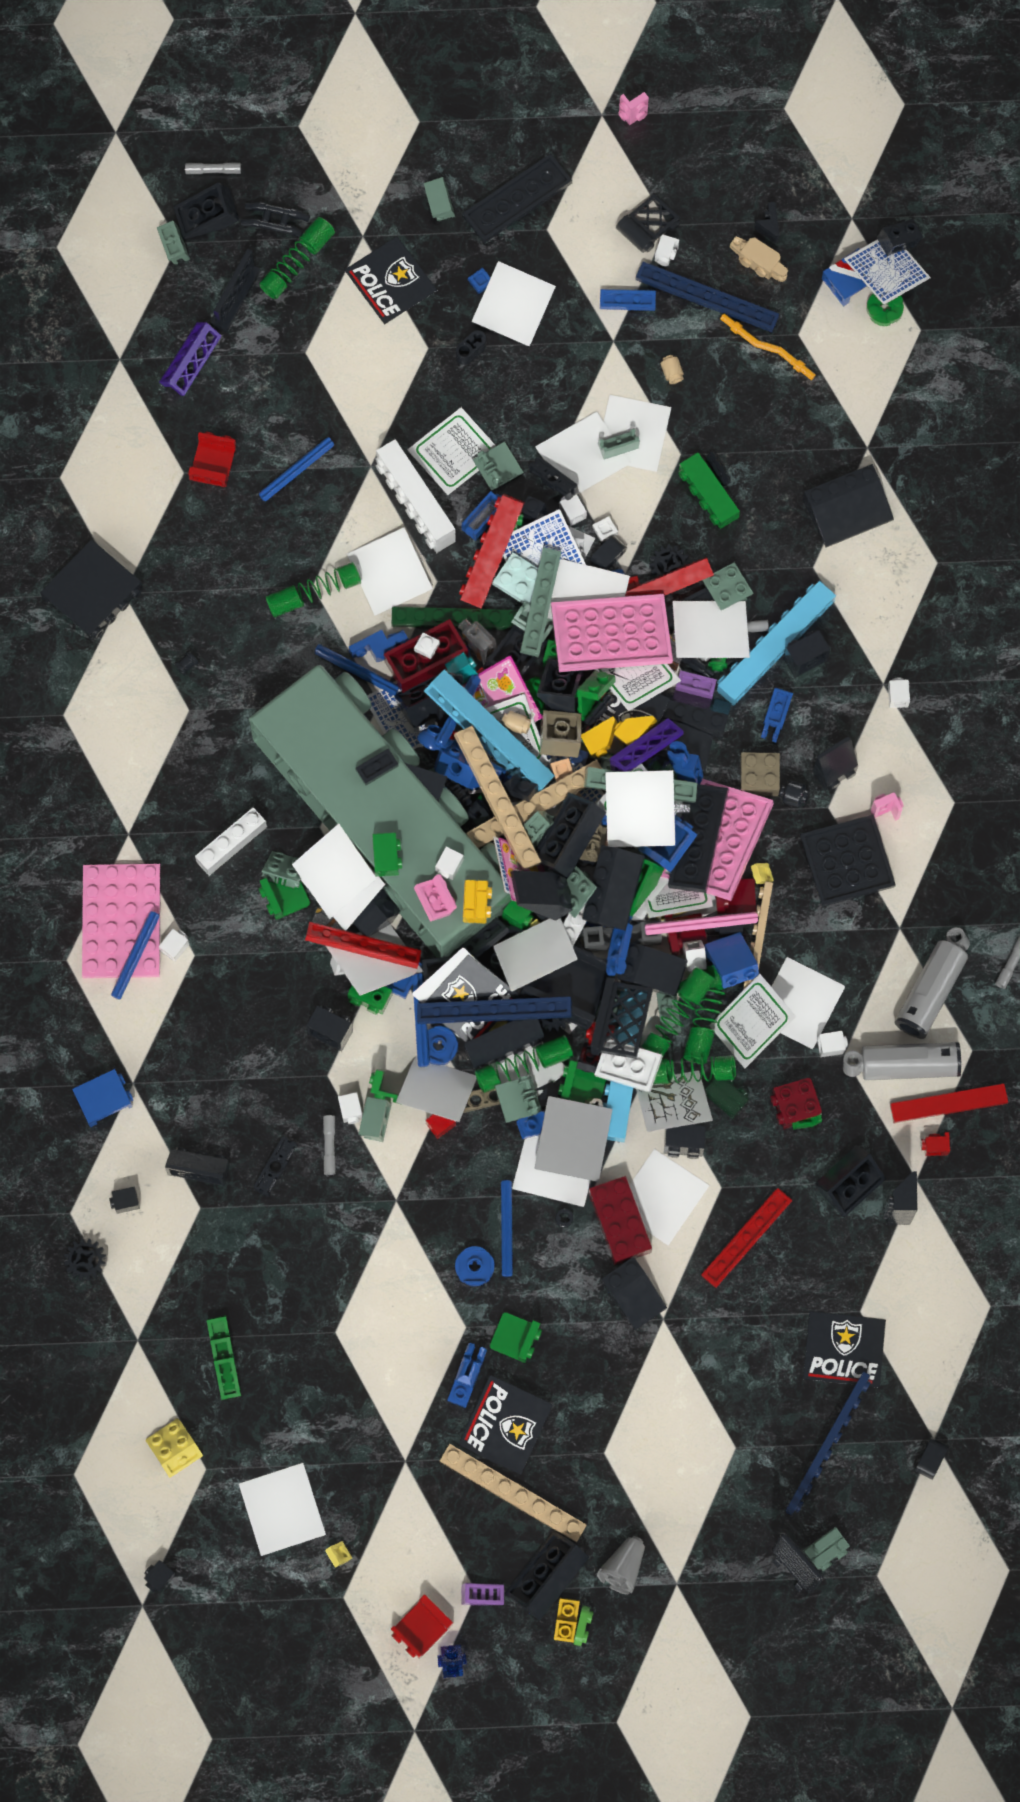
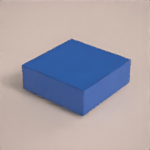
(479, 280)

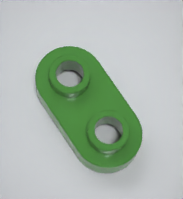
(581, 1634)

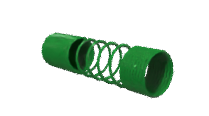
(313, 240)
(288, 598)
(694, 990)
(701, 1038)
(549, 1054)
(723, 1066)

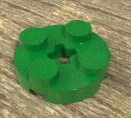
(887, 317)

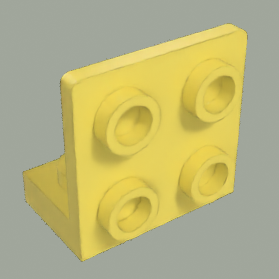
(174, 1447)

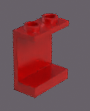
(213, 459)
(421, 1627)

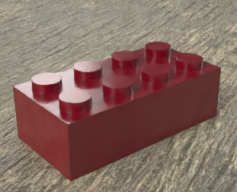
(413, 668)
(620, 1220)

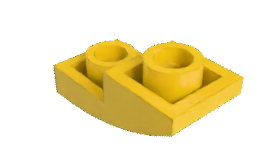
(566, 1620)

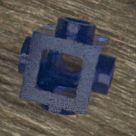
(452, 1661)

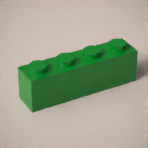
(708, 490)

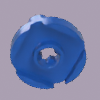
(448, 1040)
(467, 1274)

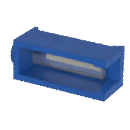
(477, 521)

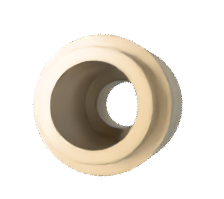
(672, 369)
(516, 722)

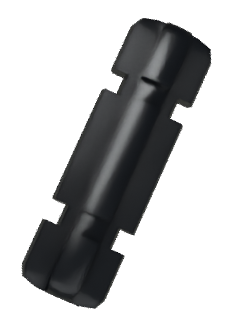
(718, 468)
(698, 666)
(599, 710)

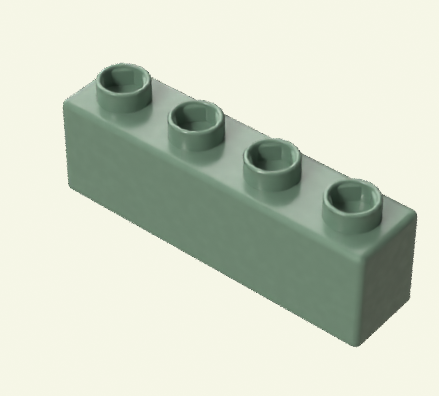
(316, 741)

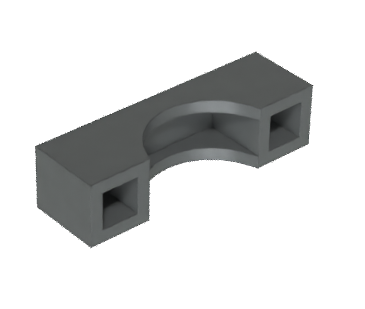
(600, 937)

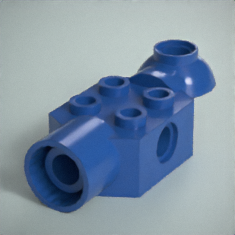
(451, 759)

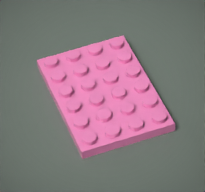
(611, 632)
(739, 833)
(113, 915)

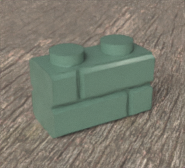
(826, 1549)

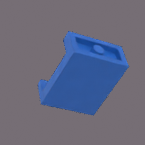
(670, 855)
(732, 960)
(103, 1096)

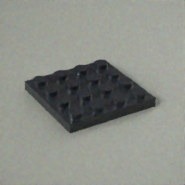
(847, 860)

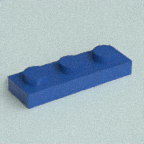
(627, 300)

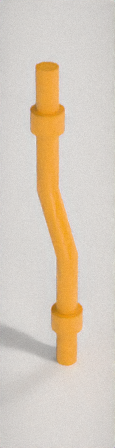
(798, 365)

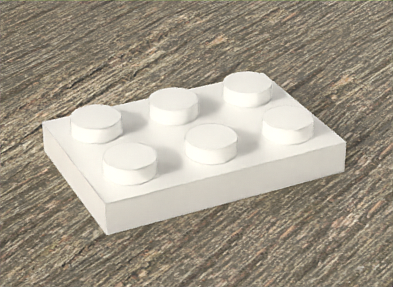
(627, 1071)

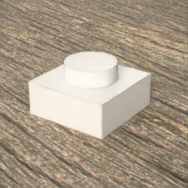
(605, 529)
(426, 645)

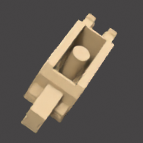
(759, 258)

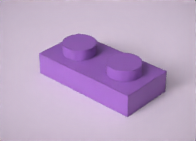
(696, 684)

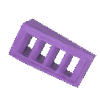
(474, 1601)

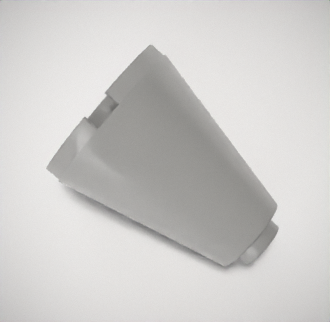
(623, 1566)

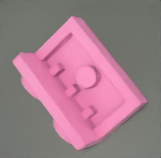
(633, 110)
(886, 804)
(435, 898)

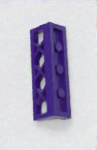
(186, 353)
(645, 746)

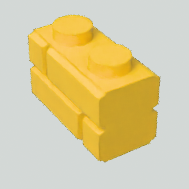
(475, 901)

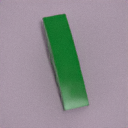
(223, 1357)

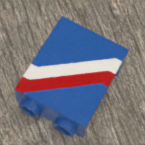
(843, 281)

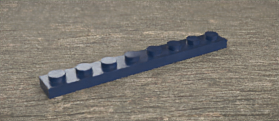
(707, 296)
(494, 1010)
(825, 1451)

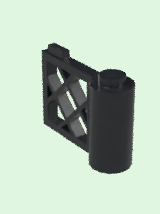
(640, 234)

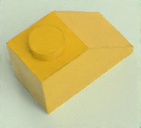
(633, 728)
(600, 737)

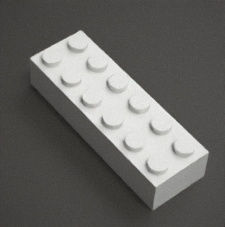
(415, 496)

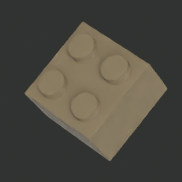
(560, 734)
(760, 773)

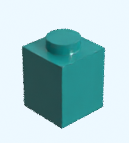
(462, 665)

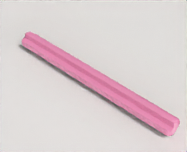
(701, 923)

